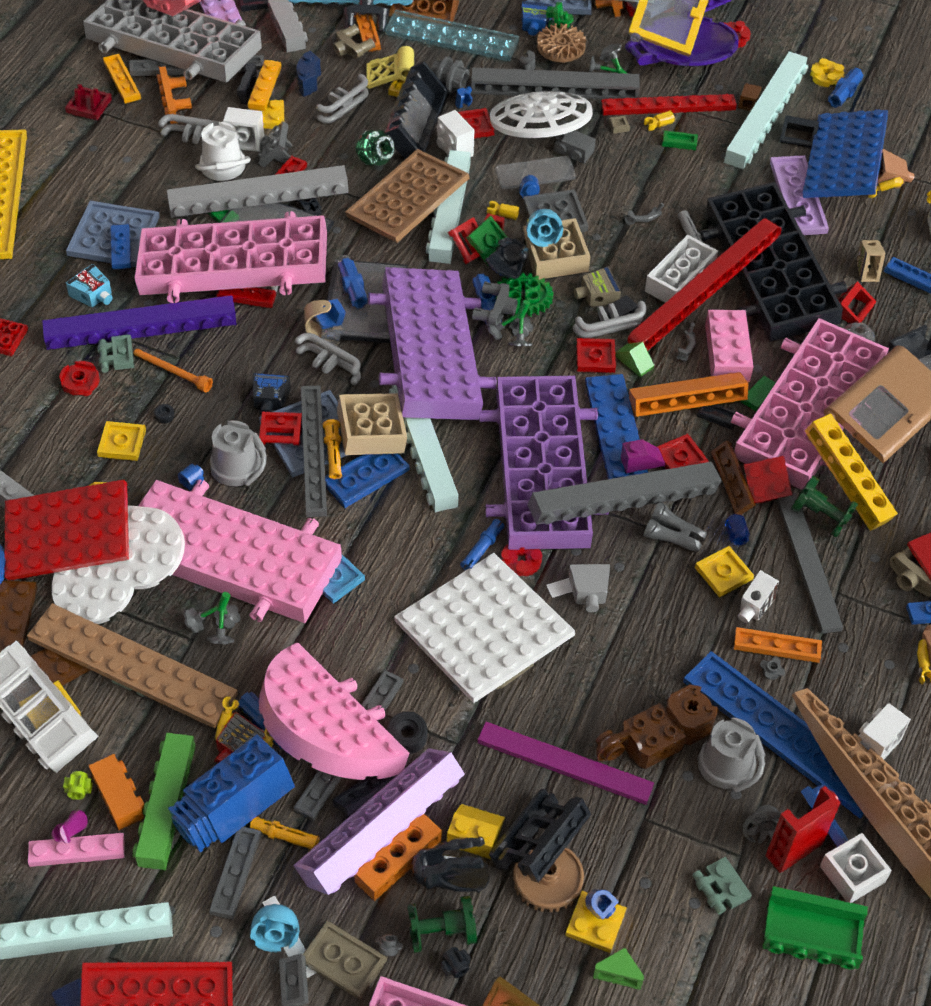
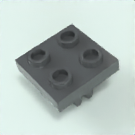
(275, 145)

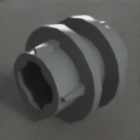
(451, 74)

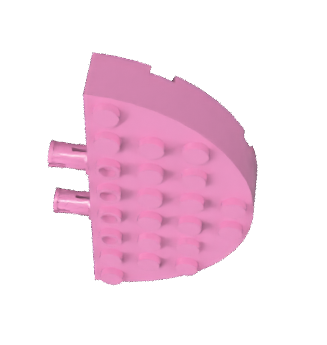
(323, 722)

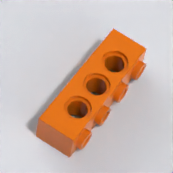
(376, 883)

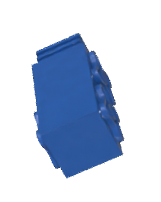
(231, 794)

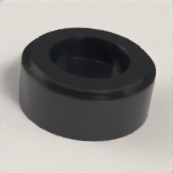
(164, 413)

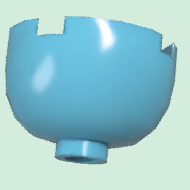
(544, 227)
(274, 928)

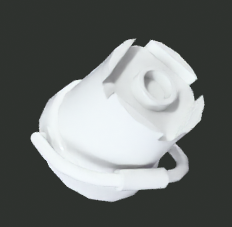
(221, 153)

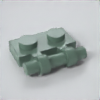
(122, 353)
(727, 882)

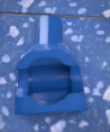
(463, 97)

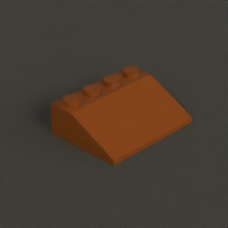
(433, 8)

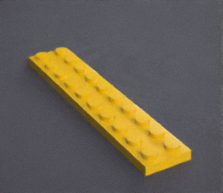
(11, 170)

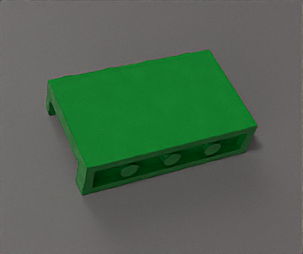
(814, 928)

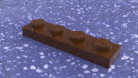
(733, 478)

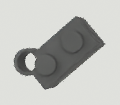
(574, 145)

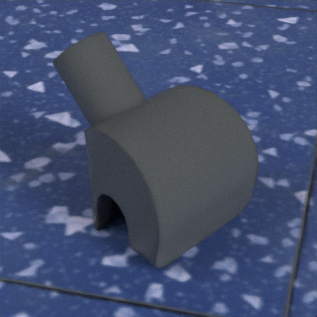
(528, 62)

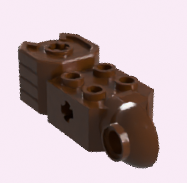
(660, 729)

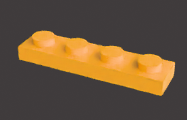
(121, 78)
(264, 85)

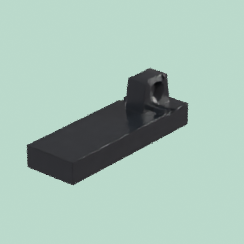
(359, 794)

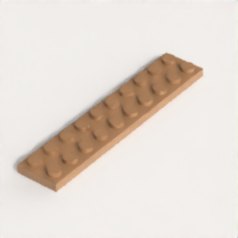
(132, 665)

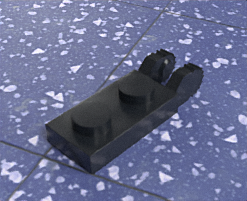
(247, 83)

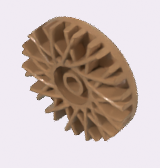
(561, 43)
(555, 889)

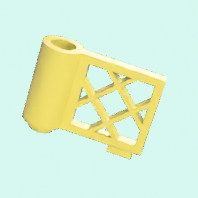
(402, 63)

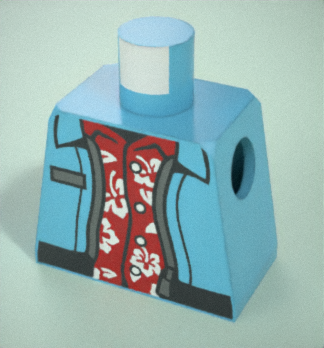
(90, 287)

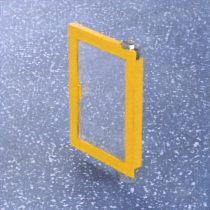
(668, 23)

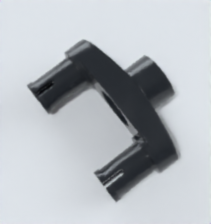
(366, 7)

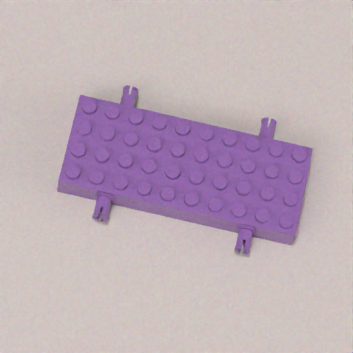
(431, 344)
(539, 453)

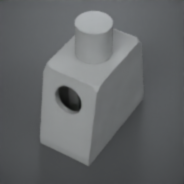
(589, 584)

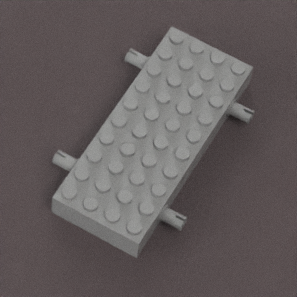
(184, 40)

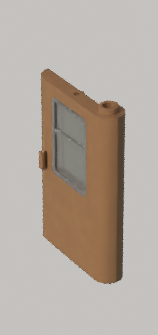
(884, 401)

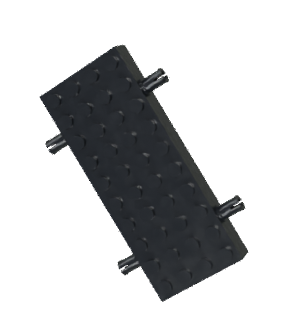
(785, 279)

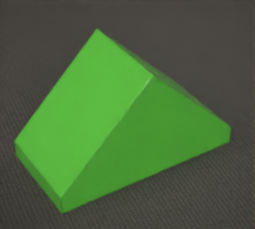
(635, 357)
(620, 970)

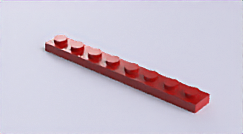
(675, 104)

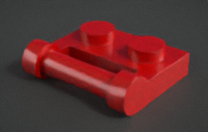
(465, 229)
(280, 423)

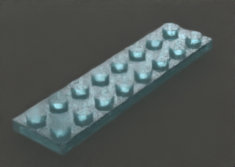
(452, 35)

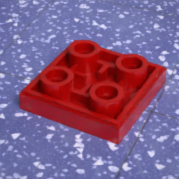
(11, 336)

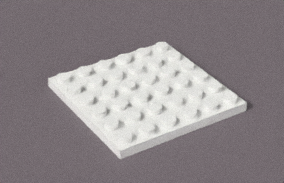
(484, 627)

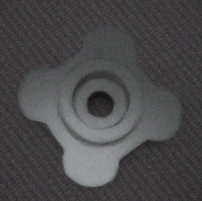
(769, 673)
(388, 945)

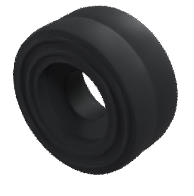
(411, 721)

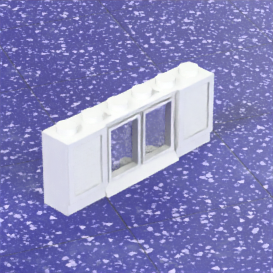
(40, 710)

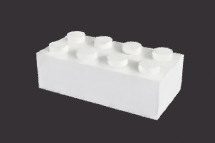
(679, 268)

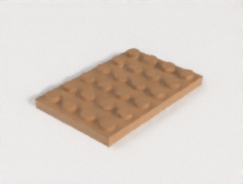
(407, 195)

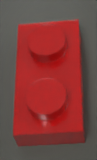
(293, 165)

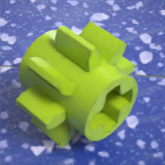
(77, 785)

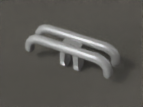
(343, 100)
(193, 126)
(608, 325)
(330, 354)

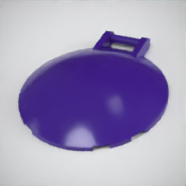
(712, 45)

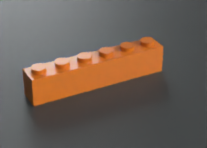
(688, 394)

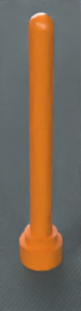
(203, 383)

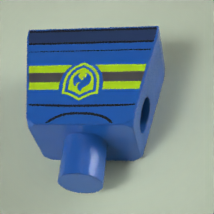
(534, 17)

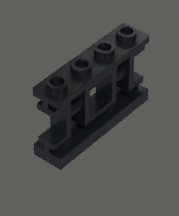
(550, 843)

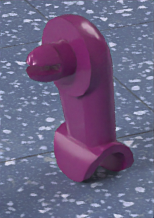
(74, 824)

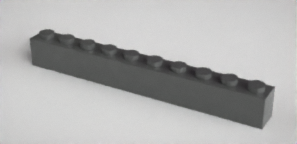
(585, 84)
(623, 493)

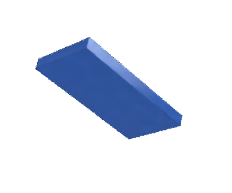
(365, 476)

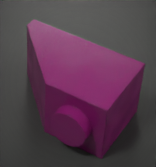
(640, 456)

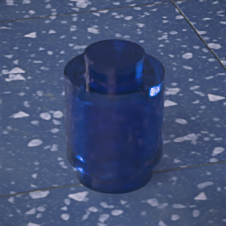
(737, 529)

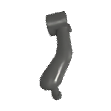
(654, 213)
(690, 337)

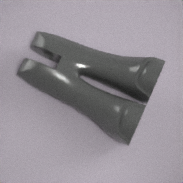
(682, 532)

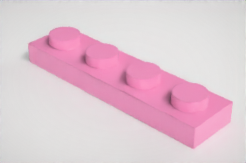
(77, 850)

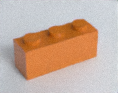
(117, 791)

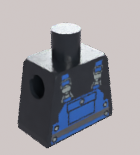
(270, 391)

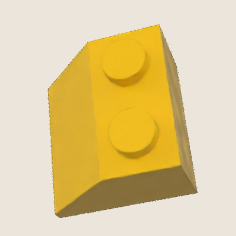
(473, 823)

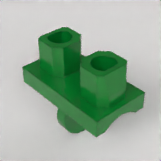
(559, 16)

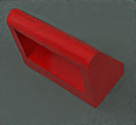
(858, 292)

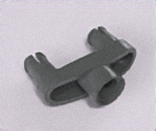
(502, 306)

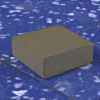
(619, 124)

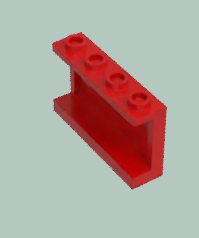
(800, 837)

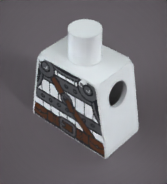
(758, 597)

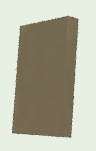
(344, 960)

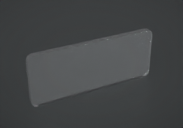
(545, 170)

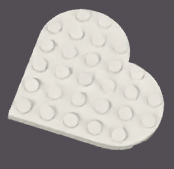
(105, 589)

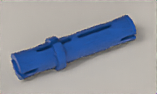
(486, 539)

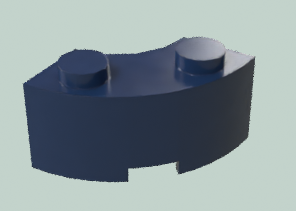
(307, 73)

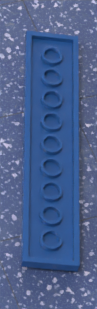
(773, 722)

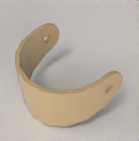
(312, 309)

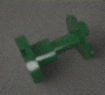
(817, 502)
(451, 922)

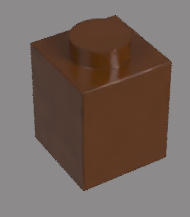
(749, 97)

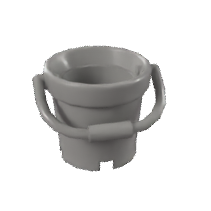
(234, 454)
(729, 756)

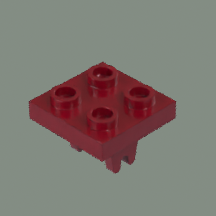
(88, 102)

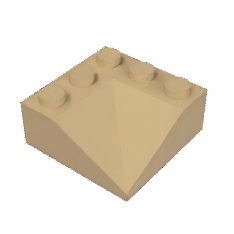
(562, 258)
(371, 424)

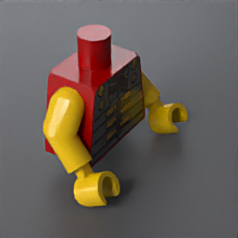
(235, 731)

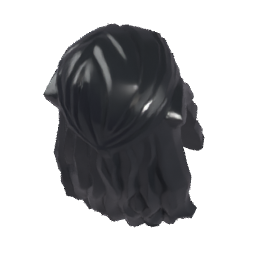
(508, 258)
(451, 872)

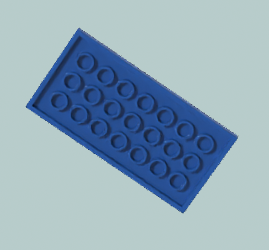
(846, 154)

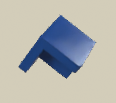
(333, 317)

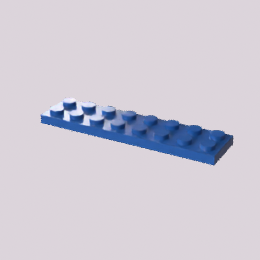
(614, 421)

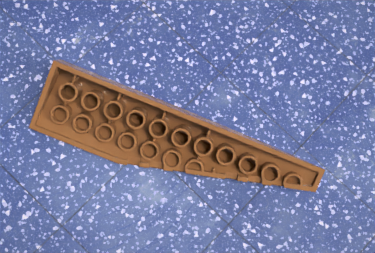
(875, 787)

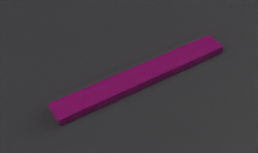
(566, 763)

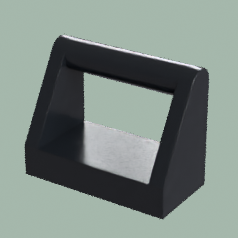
(799, 124)

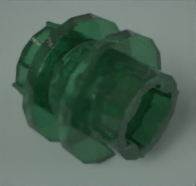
(374, 148)

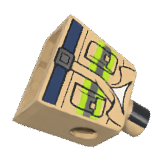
(870, 254)

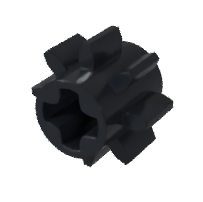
(455, 962)

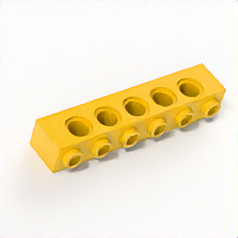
(850, 471)

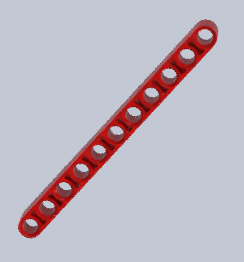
(705, 284)

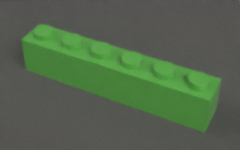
(171, 778)

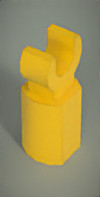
(659, 120)
(503, 210)

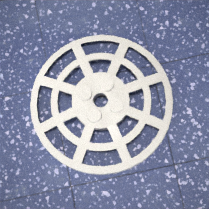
(539, 108)

